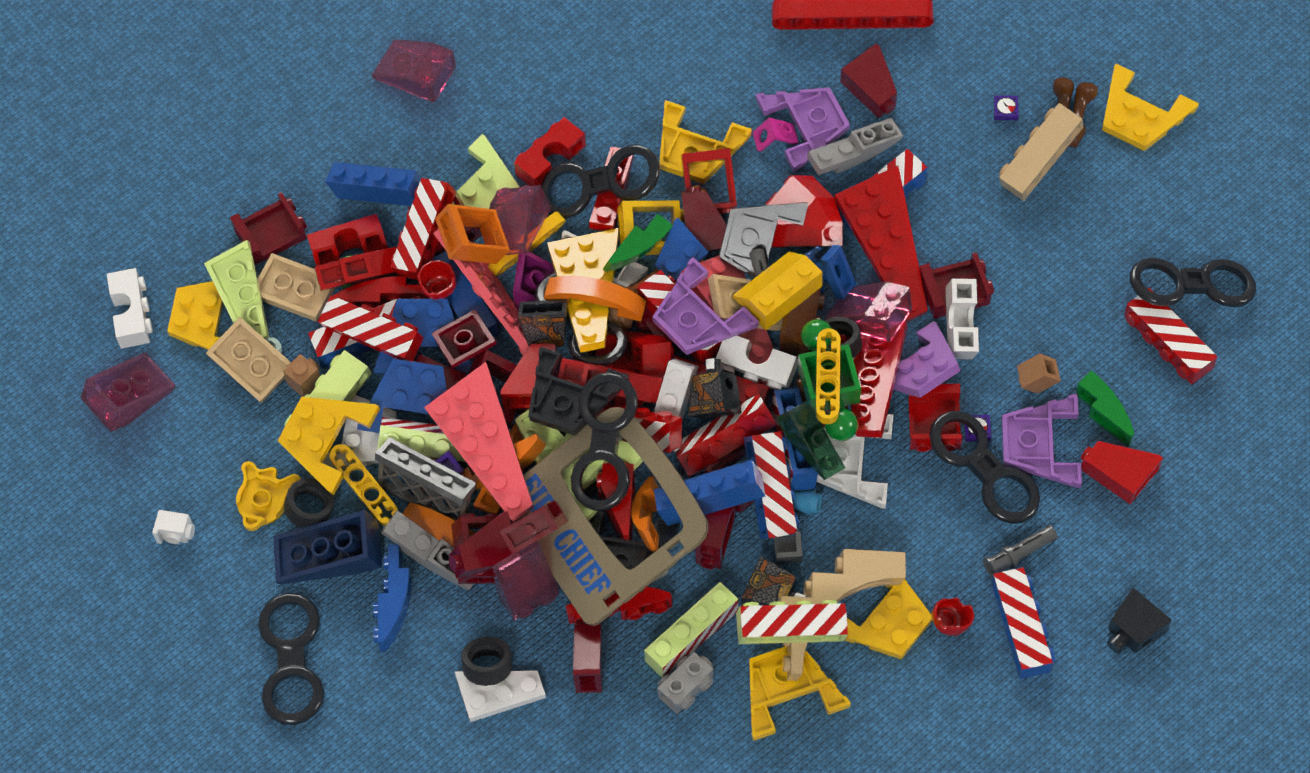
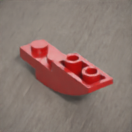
(605, 208)
(355, 269)
(381, 290)
(580, 372)
(648, 601)

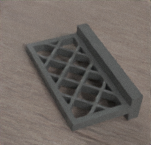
(422, 472)

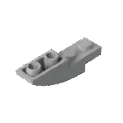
(856, 149)
(421, 546)

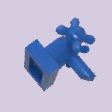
(834, 270)

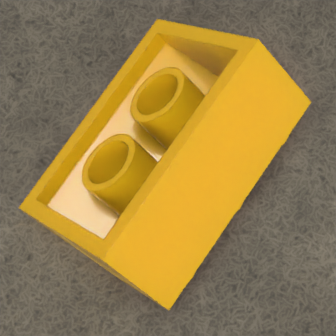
(780, 288)

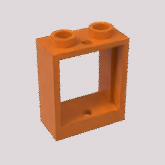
(451, 227)

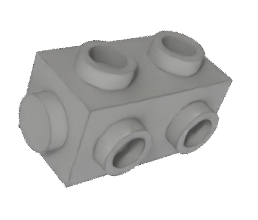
(689, 678)

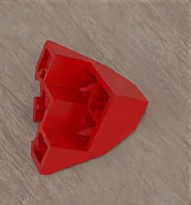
(822, 219)
(644, 355)

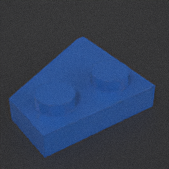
(678, 250)

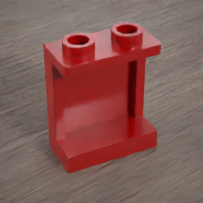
(924, 412)

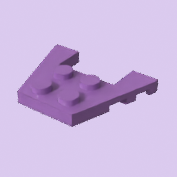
(815, 115)
(691, 321)
(928, 366)
(1029, 441)

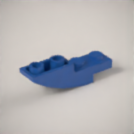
(394, 601)

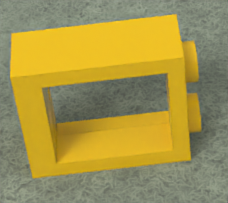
(626, 222)

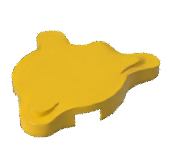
(262, 495)

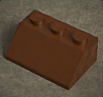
(794, 322)

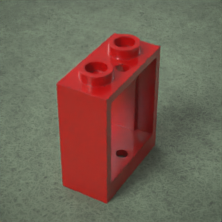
(712, 156)

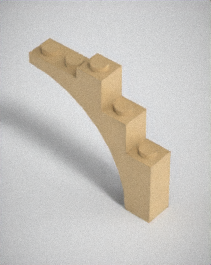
(857, 572)

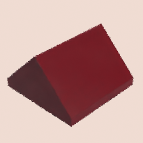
(463, 339)

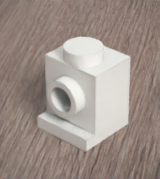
(173, 527)

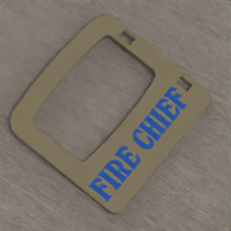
(577, 553)

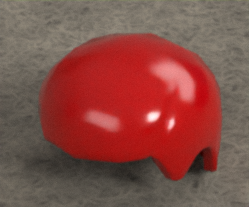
(437, 279)
(952, 616)

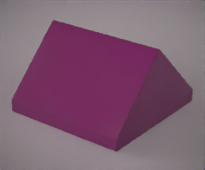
(528, 275)

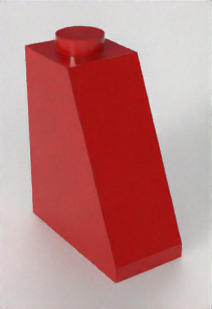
(519, 386)
(1120, 468)

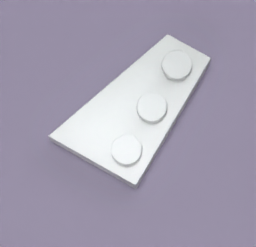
(514, 691)

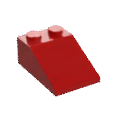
(619, 515)

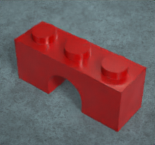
(561, 139)
(360, 233)

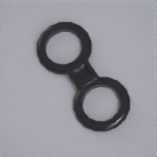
(602, 180)
(1192, 282)
(613, 328)
(604, 441)
(985, 467)
(291, 659)

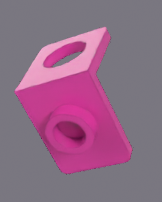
(776, 130)

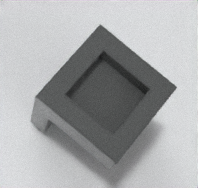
(788, 549)

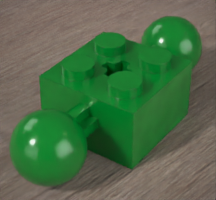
(850, 389)

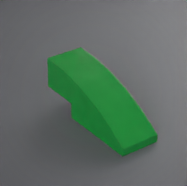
(638, 243)
(1105, 408)

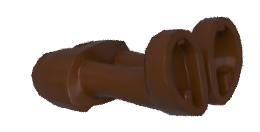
(1084, 94)

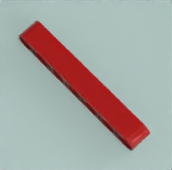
(851, 14)

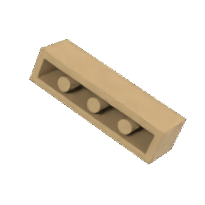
(1041, 151)

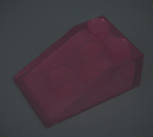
(416, 67)
(520, 215)
(875, 308)
(126, 391)
(525, 581)

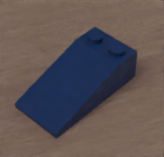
(328, 549)

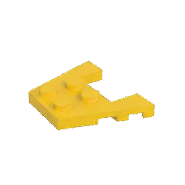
(1136, 119)
(681, 141)
(196, 315)
(314, 429)
(893, 623)
(771, 687)

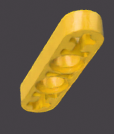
(548, 228)
(828, 376)
(365, 484)

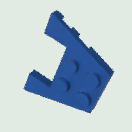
(428, 317)
(407, 387)

